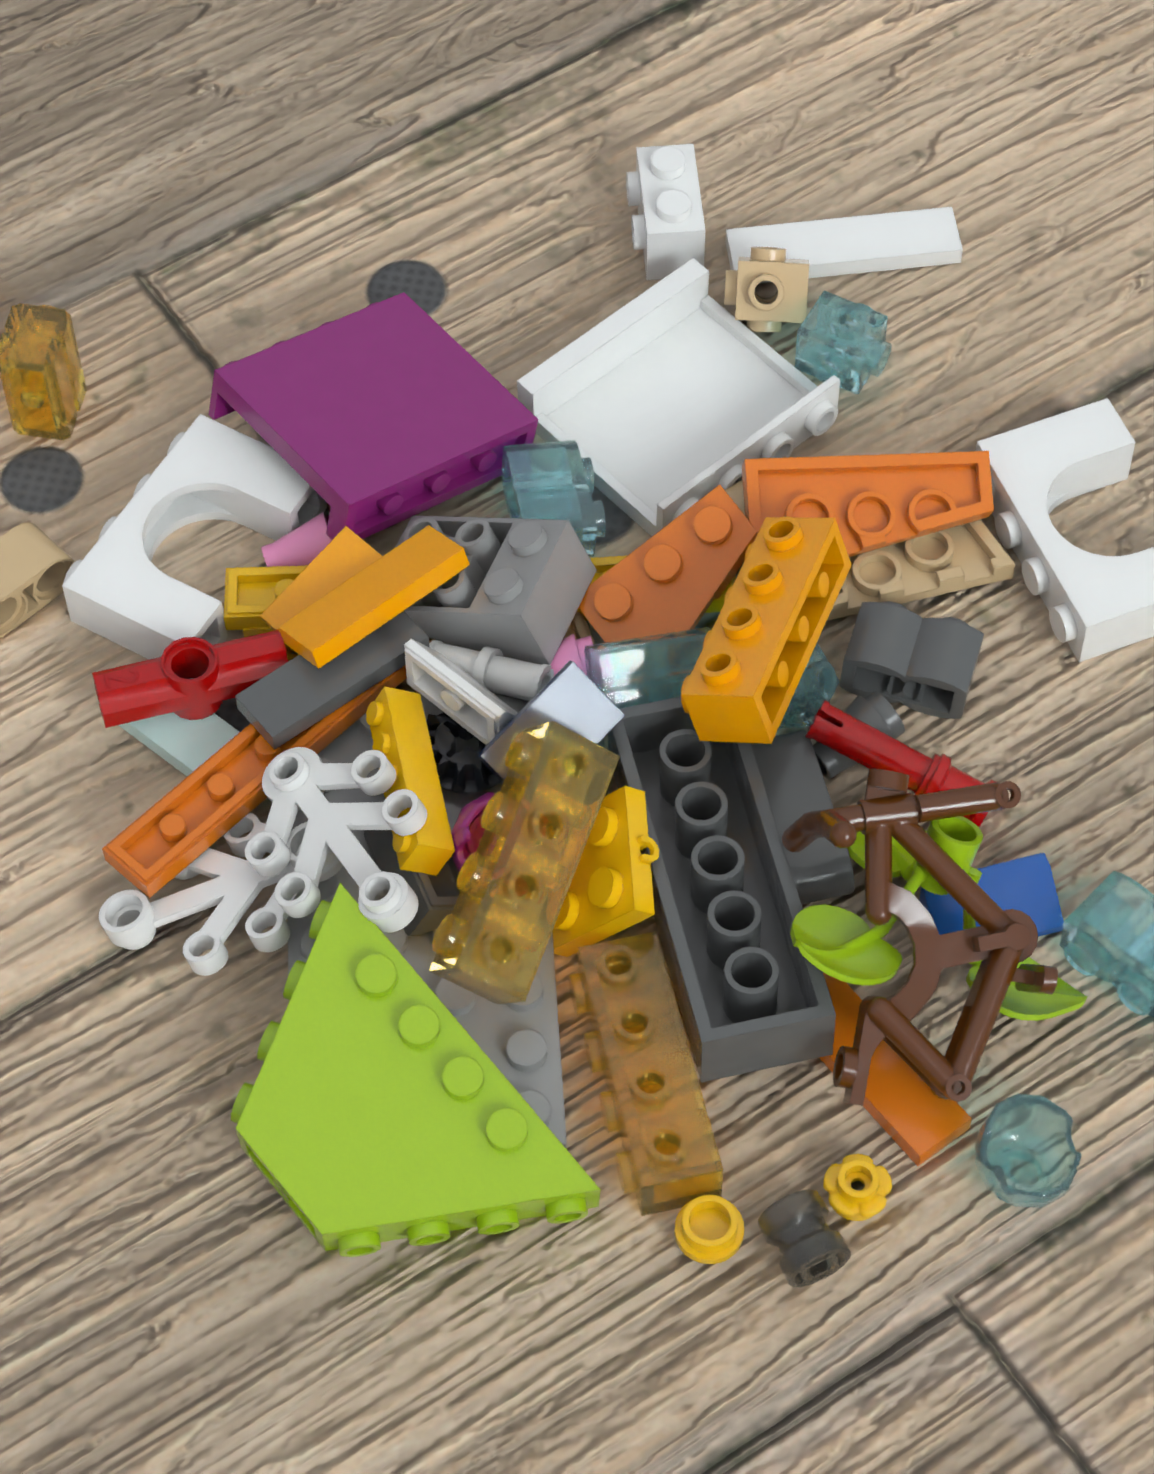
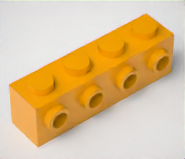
(766, 630)

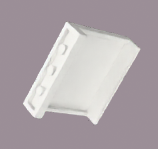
(674, 399)

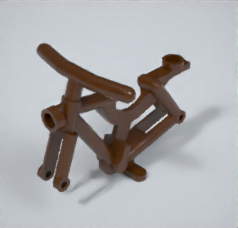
(999, 941)

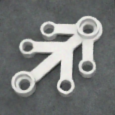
(296, 783)
(133, 920)

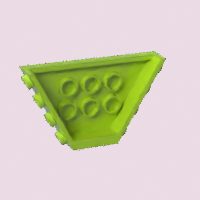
(387, 1111)

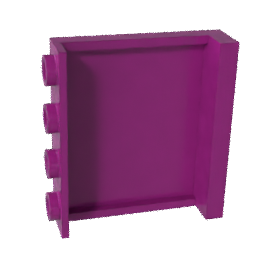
(376, 413)

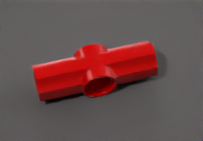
(166, 684)

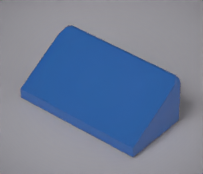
(1015, 884)

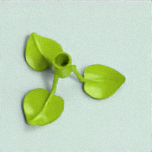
(855, 954)

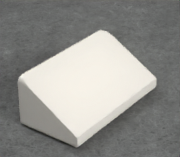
(455, 692)

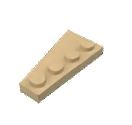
(924, 568)

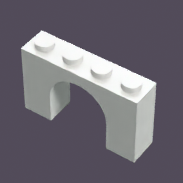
(203, 477)
(1090, 597)

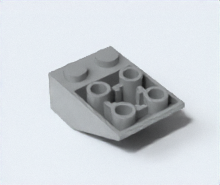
(516, 590)

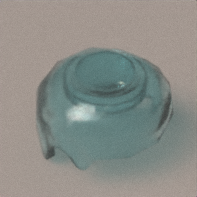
(1027, 1151)

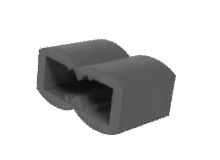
(911, 659)

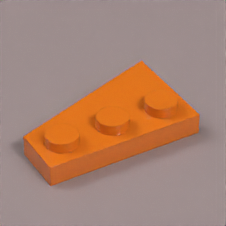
(673, 574)

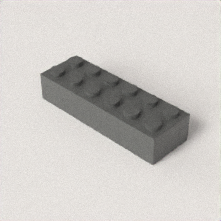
(722, 897)

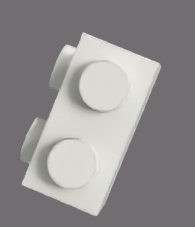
(669, 208)

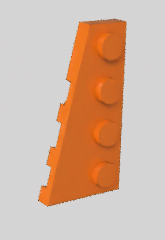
(872, 496)

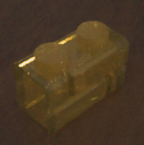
(41, 371)

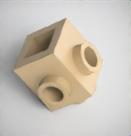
(786, 305)

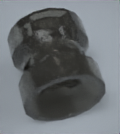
(804, 1238)

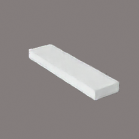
(857, 242)

